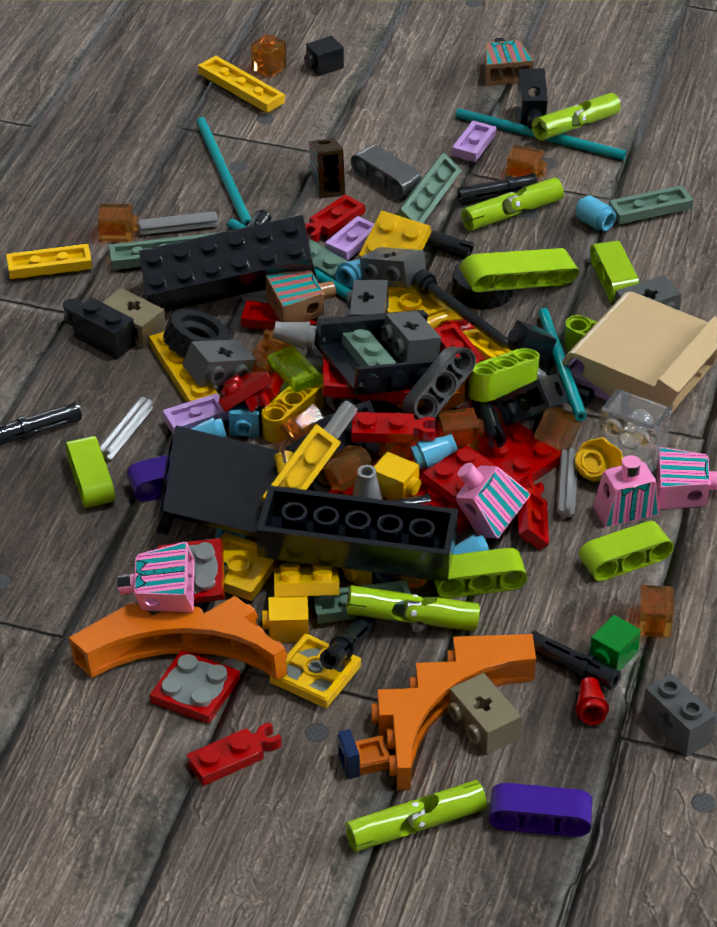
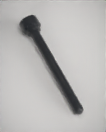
(426, 283)

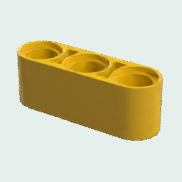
(285, 406)

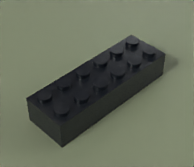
(224, 263)
(357, 533)

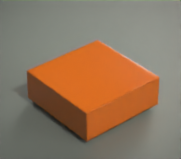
(373, 755)

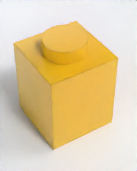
(397, 477)
(286, 618)

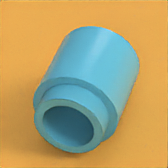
(595, 213)

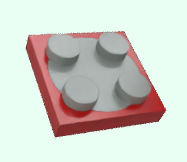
(208, 569)
(195, 686)

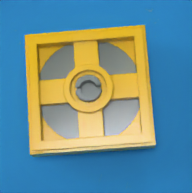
(308, 676)

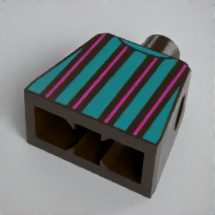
(327, 160)

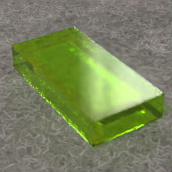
(294, 369)

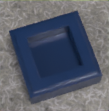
(348, 754)

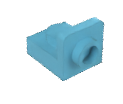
(243, 422)

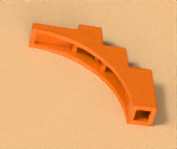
(137, 634)
(410, 712)

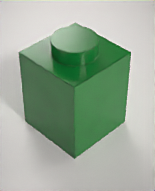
(615, 643)

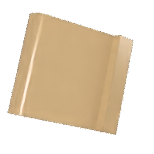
(647, 350)

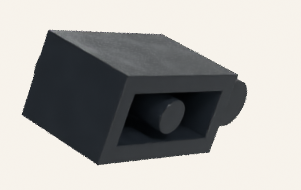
(100, 326)

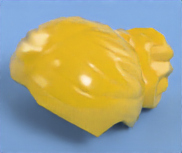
(596, 457)

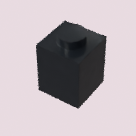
(324, 55)
(531, 337)

